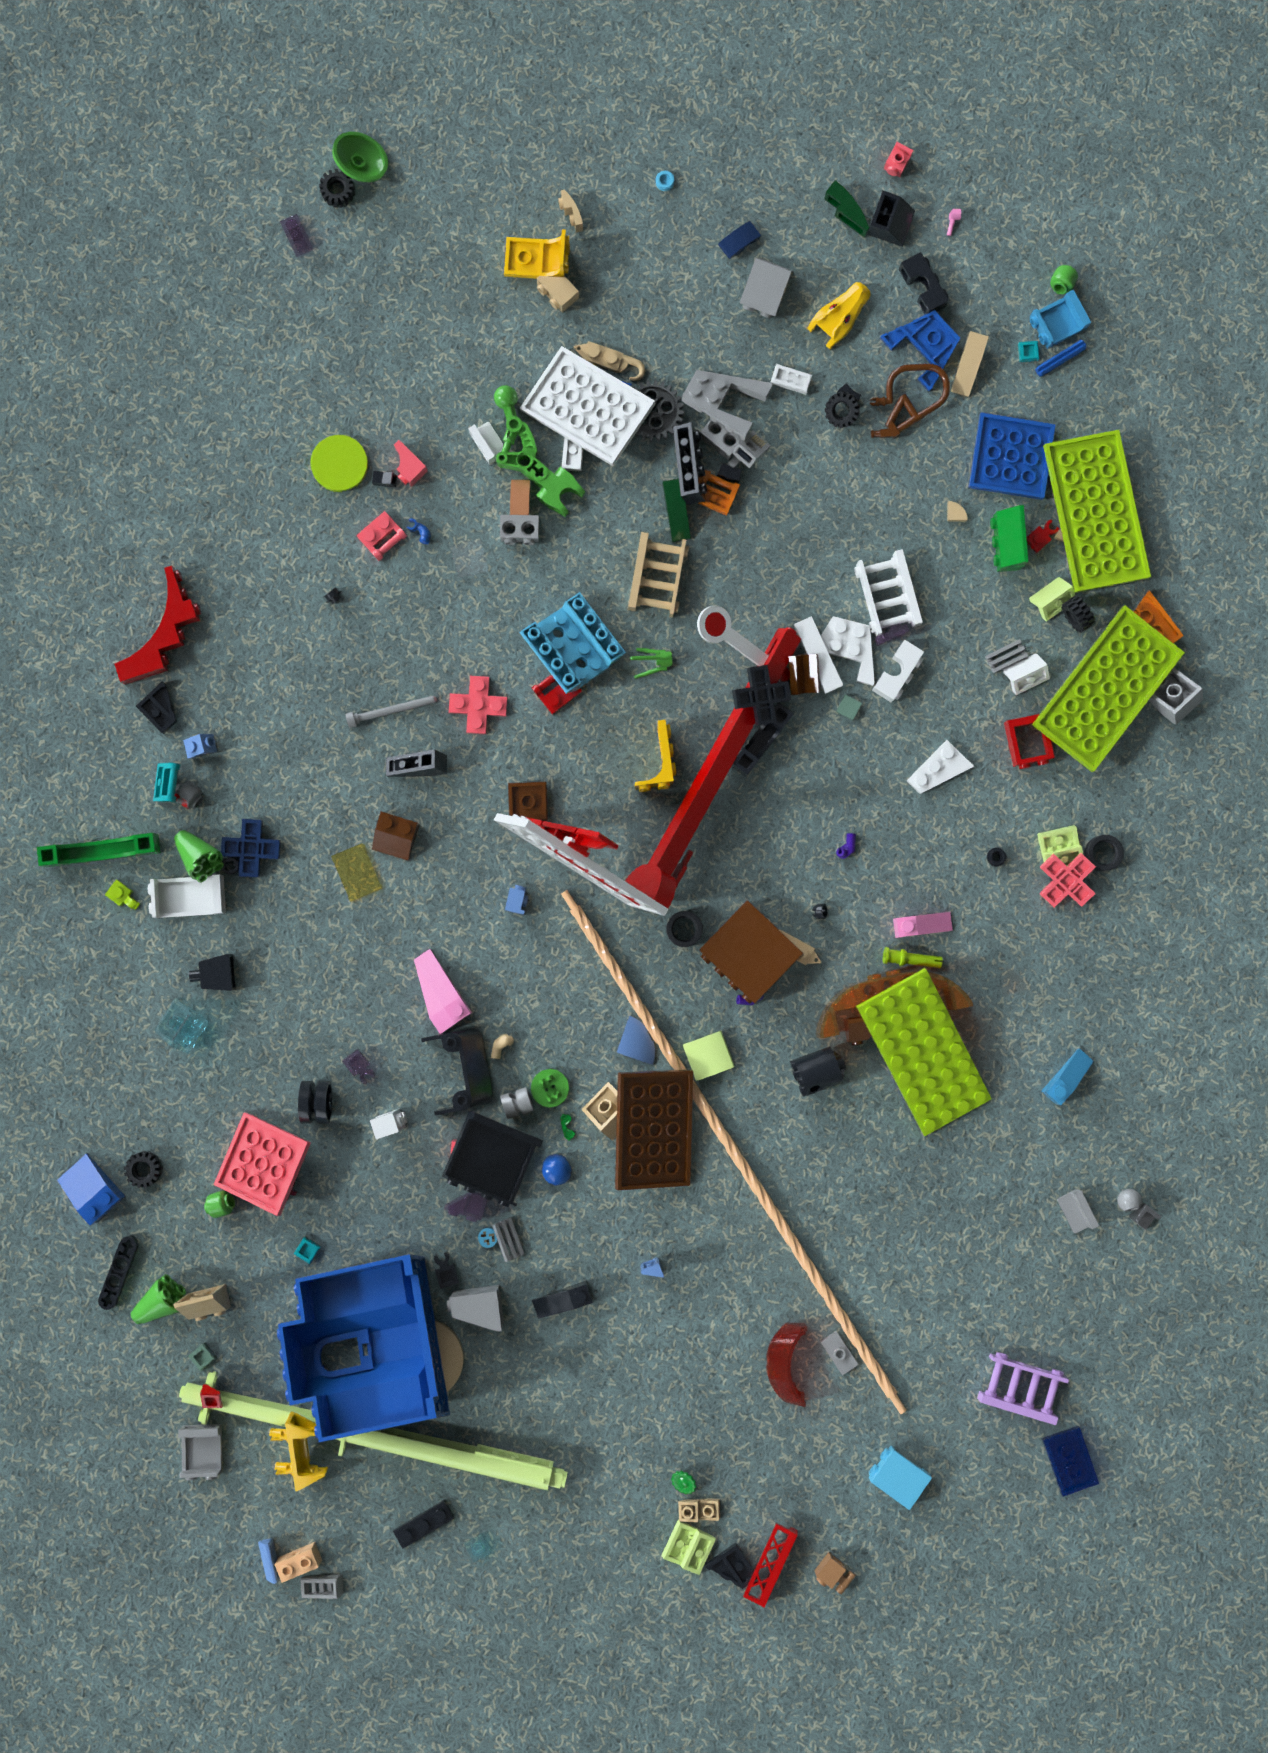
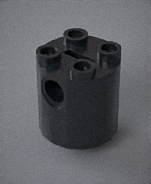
(818, 1070)

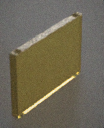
(356, 872)

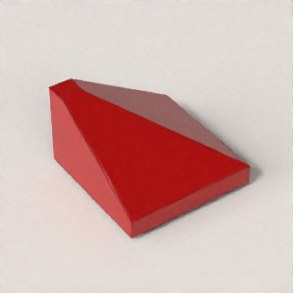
(210, 1397)

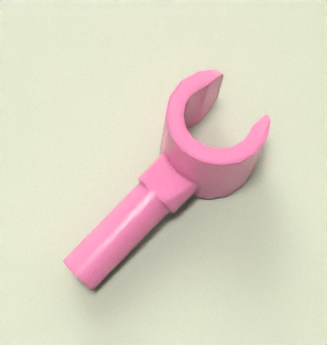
(954, 215)

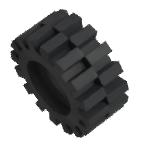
(337, 199)
(842, 421)
(1078, 614)
(131, 1169)

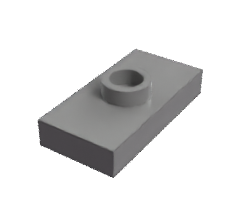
(839, 1353)

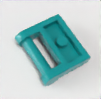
(166, 782)

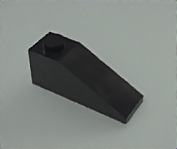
(417, 764)
(563, 1300)

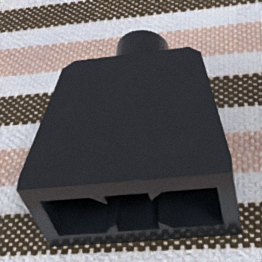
(215, 973)

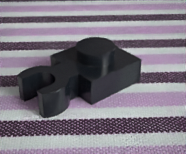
(446, 1273)

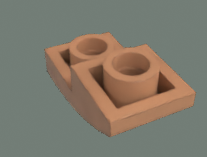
(519, 497)

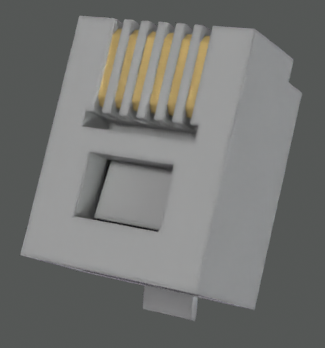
(749, 451)

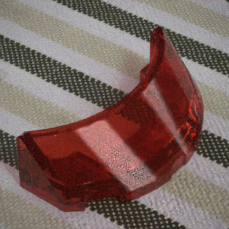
(779, 1362)

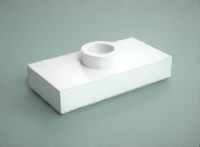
(791, 379)

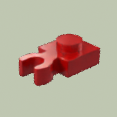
(1040, 537)

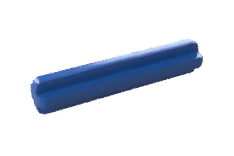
(1060, 358)

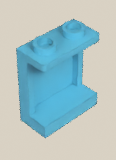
(899, 1477)

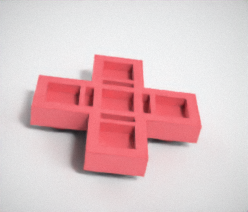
(478, 705)
(1067, 880)

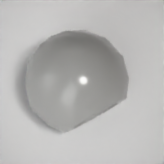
(1129, 1200)

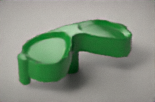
(565, 1120)

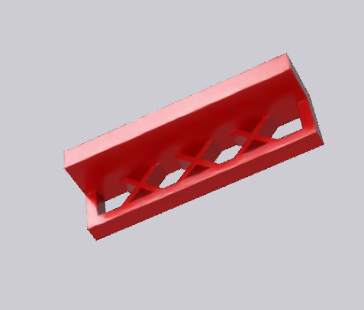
(777, 1564)

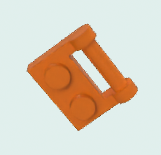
(717, 499)

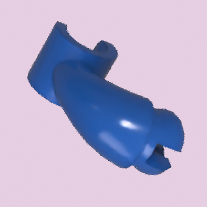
(424, 531)

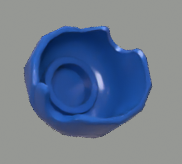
(556, 1169)

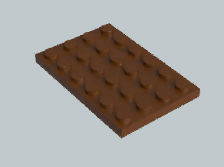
(653, 1129)

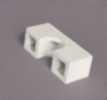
(890, 686)
(388, 1123)

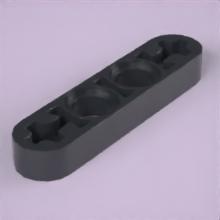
(118, 1272)

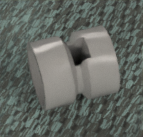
(516, 1103)

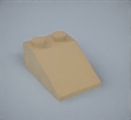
(204, 1302)

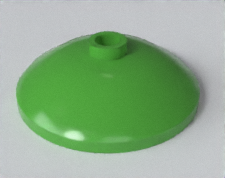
(360, 156)

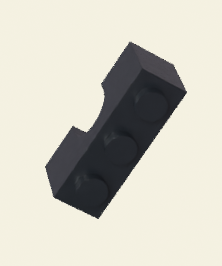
(918, 270)

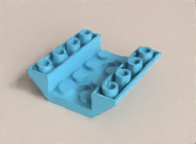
(583, 639)

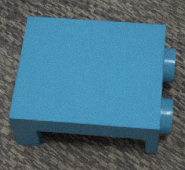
(1060, 320)

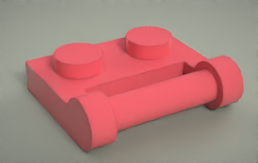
(377, 531)

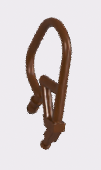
(894, 431)

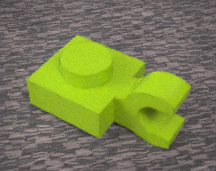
(121, 894)

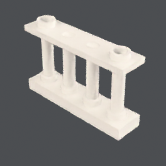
(902, 580)

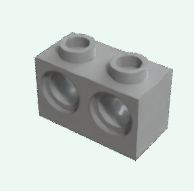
(717, 441)
(520, 523)

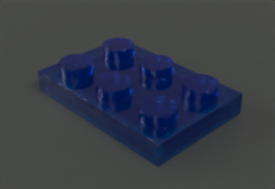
(1070, 1461)

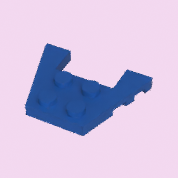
(931, 338)

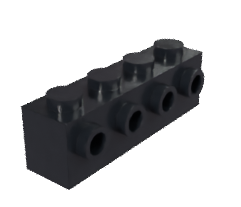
(689, 463)

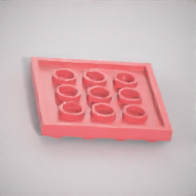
(262, 1164)

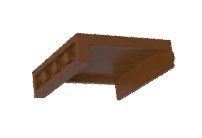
(750, 952)

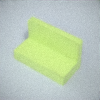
(1051, 598)

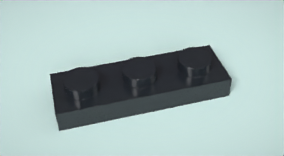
(423, 1524)

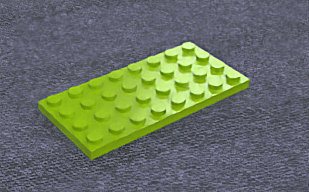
(1096, 511)
(1108, 688)
(924, 1052)

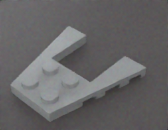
(710, 389)

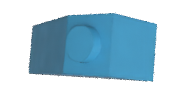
(1067, 1077)

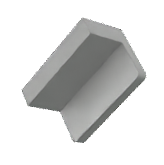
(1077, 1211)

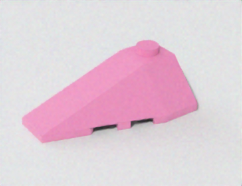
(441, 997)

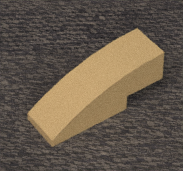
(969, 363)

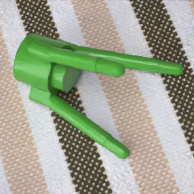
(662, 658)

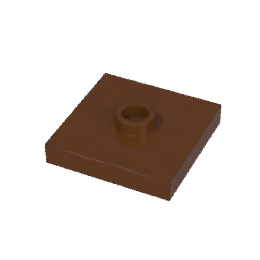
(528, 800)

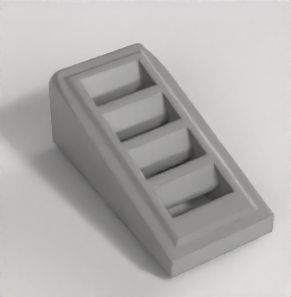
(334, 1585)

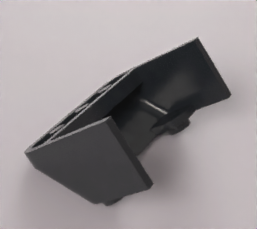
(474, 1067)

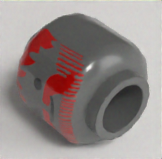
(188, 795)

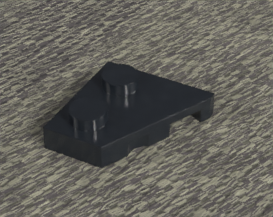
(732, 1566)

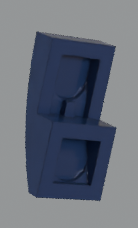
(739, 239)

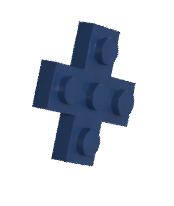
(250, 848)

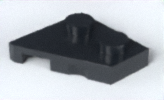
(158, 708)

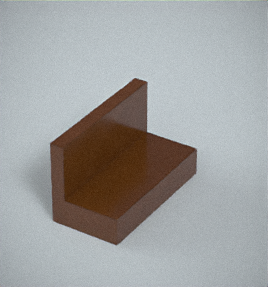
(804, 674)

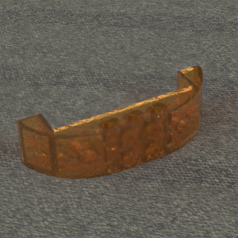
(854, 995)

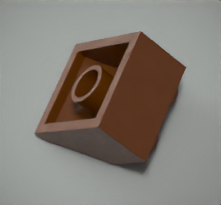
(395, 835)

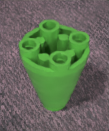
(198, 856)
(158, 1301)

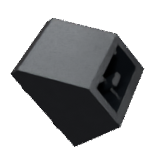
(891, 219)

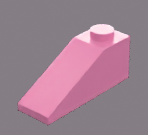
(922, 924)

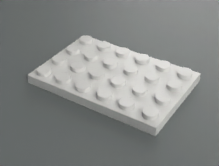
(587, 406)

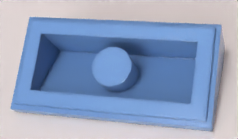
(652, 1268)
(269, 1558)

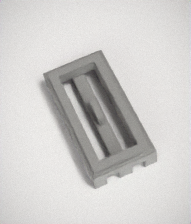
(1020, 649)
(513, 1233)

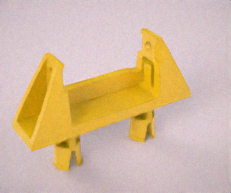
(296, 1434)

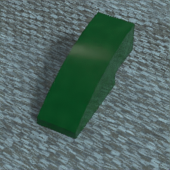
(847, 208)
(676, 511)

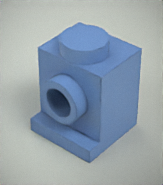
(516, 900)

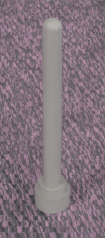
(355, 718)

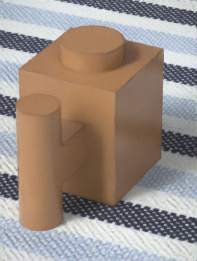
(831, 1571)

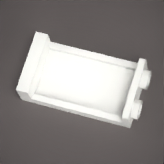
(186, 897)

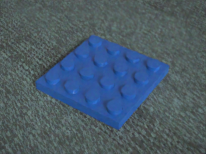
(1011, 456)

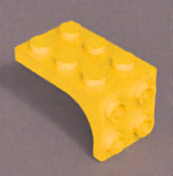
(537, 257)
(665, 777)

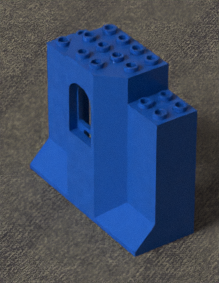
(390, 1311)

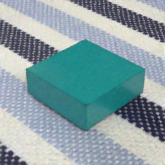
(1028, 351)
(307, 1250)

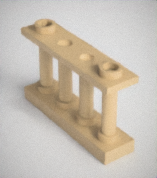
(643, 563)

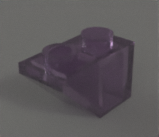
(469, 1205)

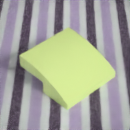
(1061, 842)
(708, 1055)
(688, 1547)

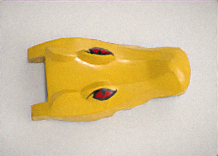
(840, 314)

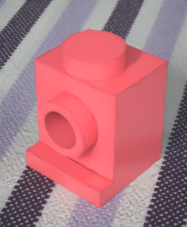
(901, 153)

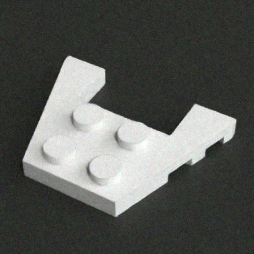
(852, 642)

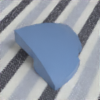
(637, 1042)

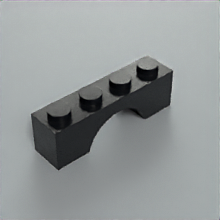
(761, 741)

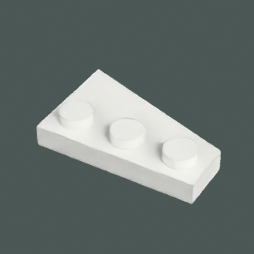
(939, 767)

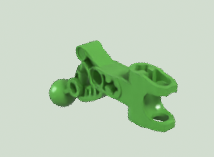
(551, 484)

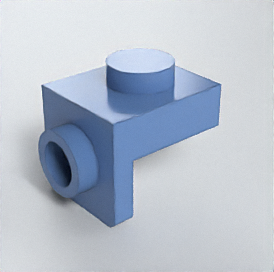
(200, 745)

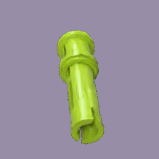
(902, 957)

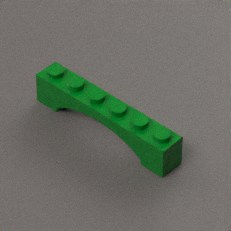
(98, 850)

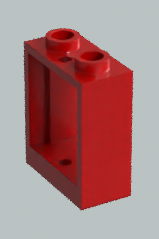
(1013, 745)

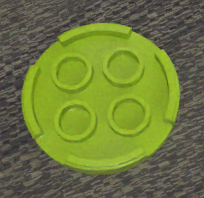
(339, 463)

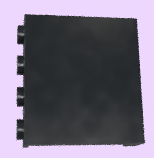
(490, 1158)

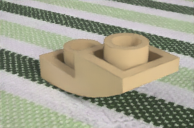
(571, 209)
(699, 1509)

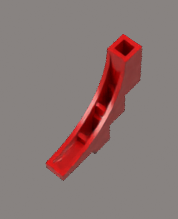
(168, 636)

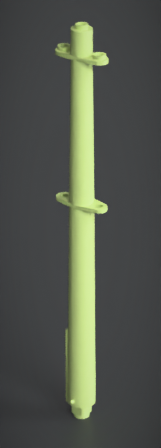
(475, 1459)

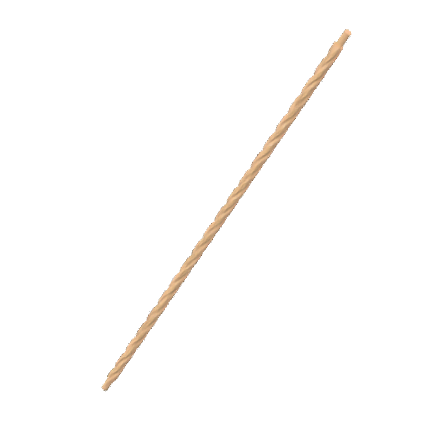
(735, 1155)

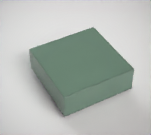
(848, 707)
(202, 1356)

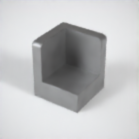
(1144, 1216)

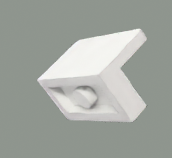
(487, 441)
(1027, 673)

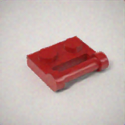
(555, 698)

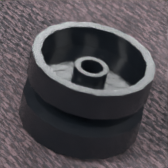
(315, 1102)

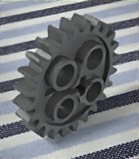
(666, 419)

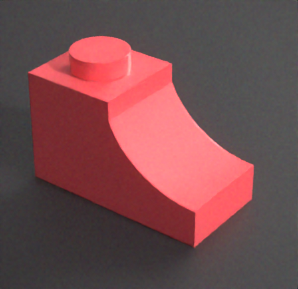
(410, 467)

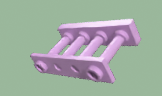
(1027, 1407)

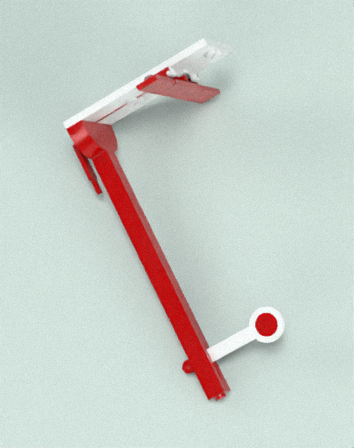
(653, 884)

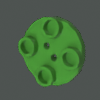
(553, 1096)

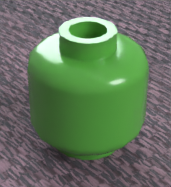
(1064, 279)
(219, 1204)

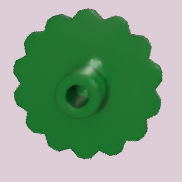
(683, 1482)

